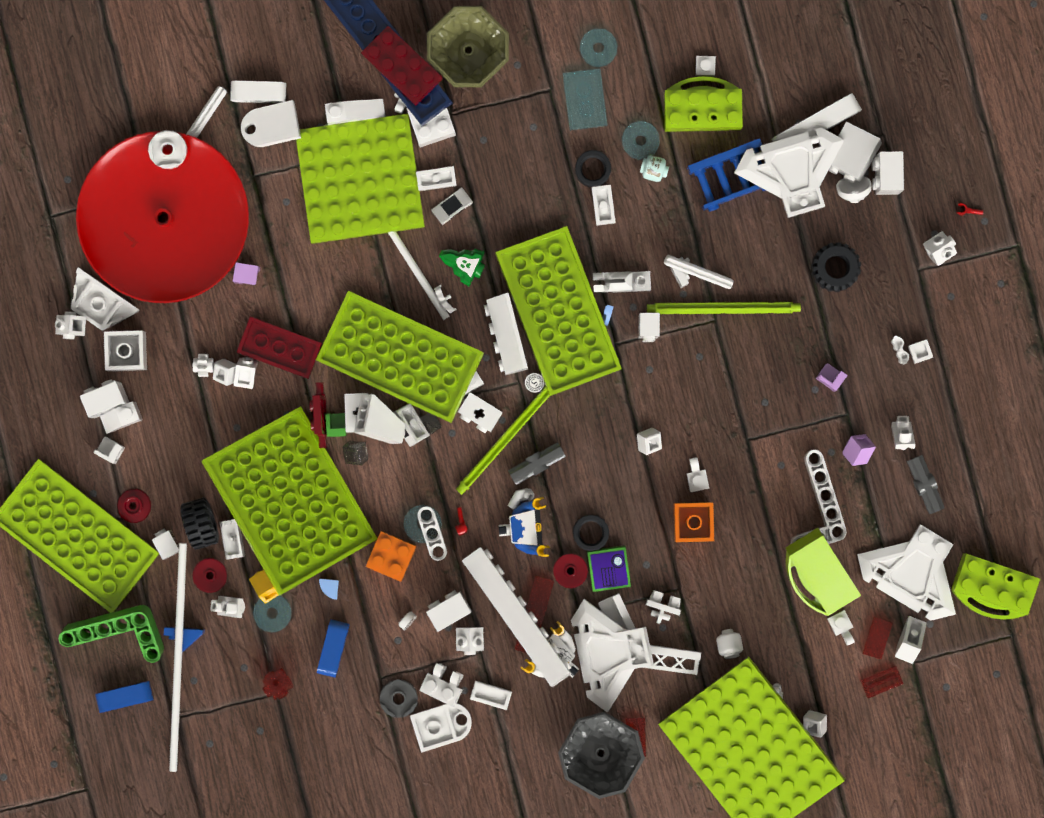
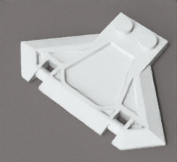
(793, 169)
(913, 572)
(608, 653)

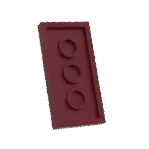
(401, 65)
(279, 347)

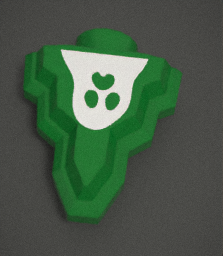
(465, 263)

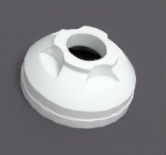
(854, 191)

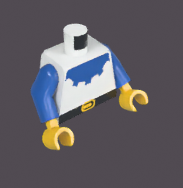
(526, 528)

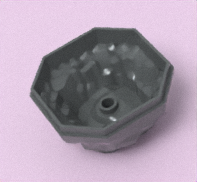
(604, 774)

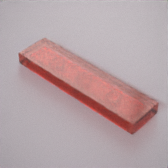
(538, 602)

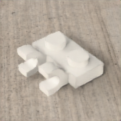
(440, 689)

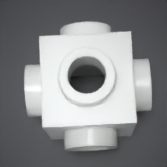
(940, 248)
(70, 325)
(469, 640)

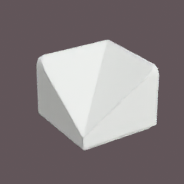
(224, 372)
(649, 441)
(815, 723)

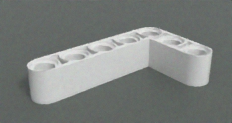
(823, 505)

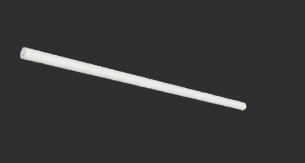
(418, 273)
(178, 657)

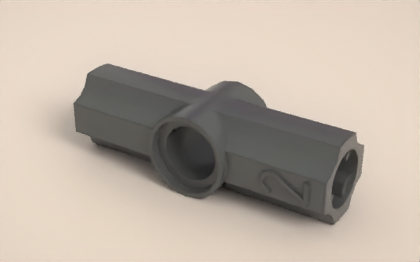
(536, 463)
(925, 484)

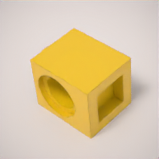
(263, 586)

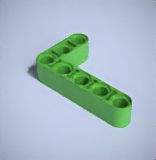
(116, 627)

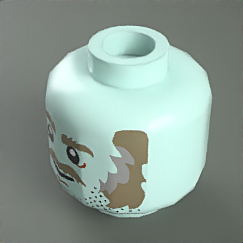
(654, 168)

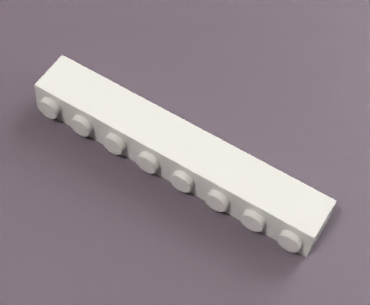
(517, 617)

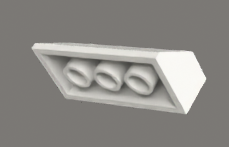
(506, 334)

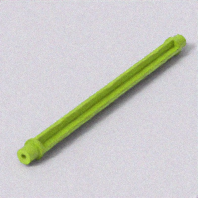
(724, 307)
(503, 441)

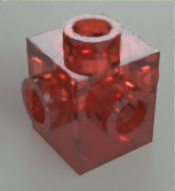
(283, 683)

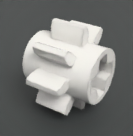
(203, 365)

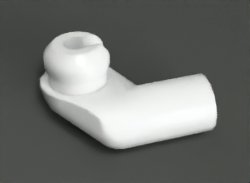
(519, 496)

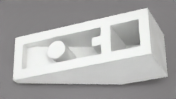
(354, 111)

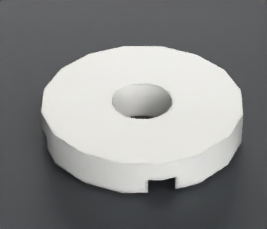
(167, 138)

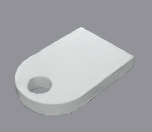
(273, 124)
(439, 726)

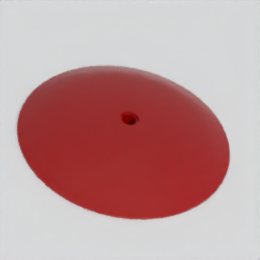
(174, 257)

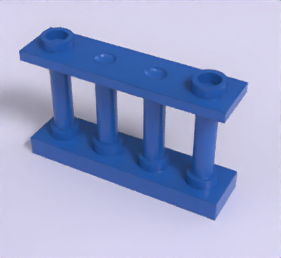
(716, 163)

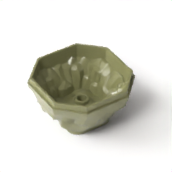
(463, 29)

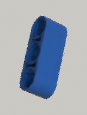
(333, 648)
(124, 696)

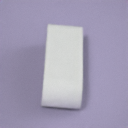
(258, 92)
(439, 540)

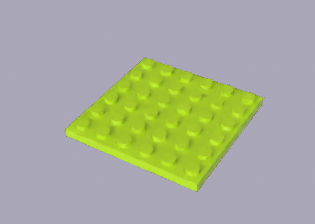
(359, 178)

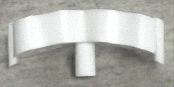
(443, 300)
(902, 355)

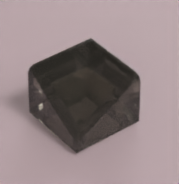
(431, 423)
(355, 452)

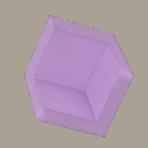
(245, 274)
(831, 377)
(858, 450)

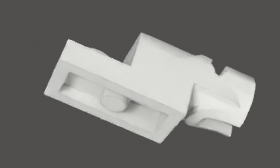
(623, 281)

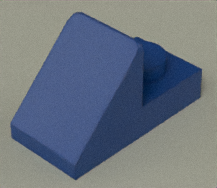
(190, 635)

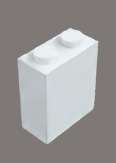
(855, 153)

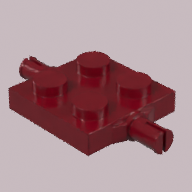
(319, 409)

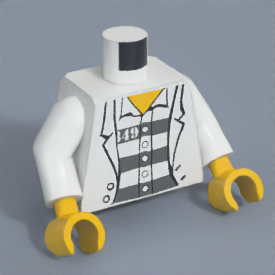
(566, 646)

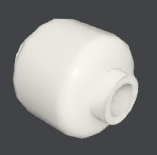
(729, 644)

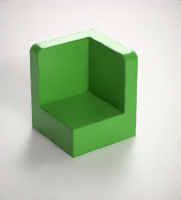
(335, 425)

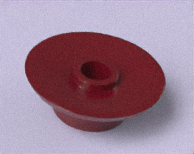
(142, 509)
(575, 579)
(203, 582)

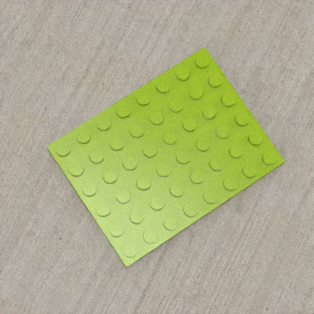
(289, 500)
(751, 747)

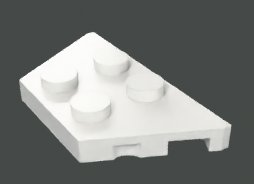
(98, 302)

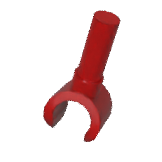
(969, 210)
(461, 528)

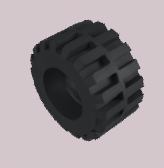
(852, 263)
(199, 523)

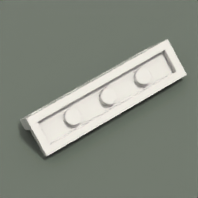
(673, 652)

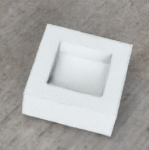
(705, 66)
(920, 351)

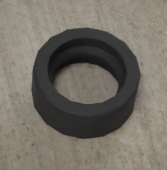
(593, 154)
(605, 532)

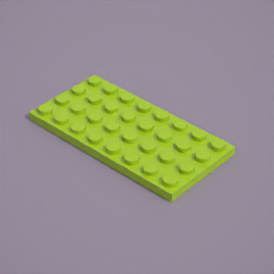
(558, 311)
(400, 356)
(76, 536)

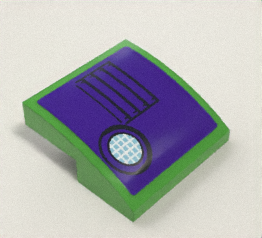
(609, 568)

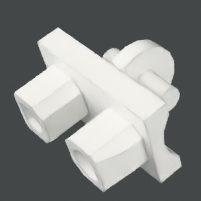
(903, 433)
(655, 601)
(228, 606)

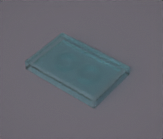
(585, 99)

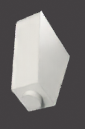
(378, 421)

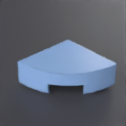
(607, 314)
(329, 587)

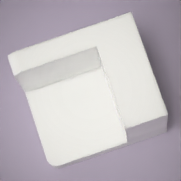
(109, 450)

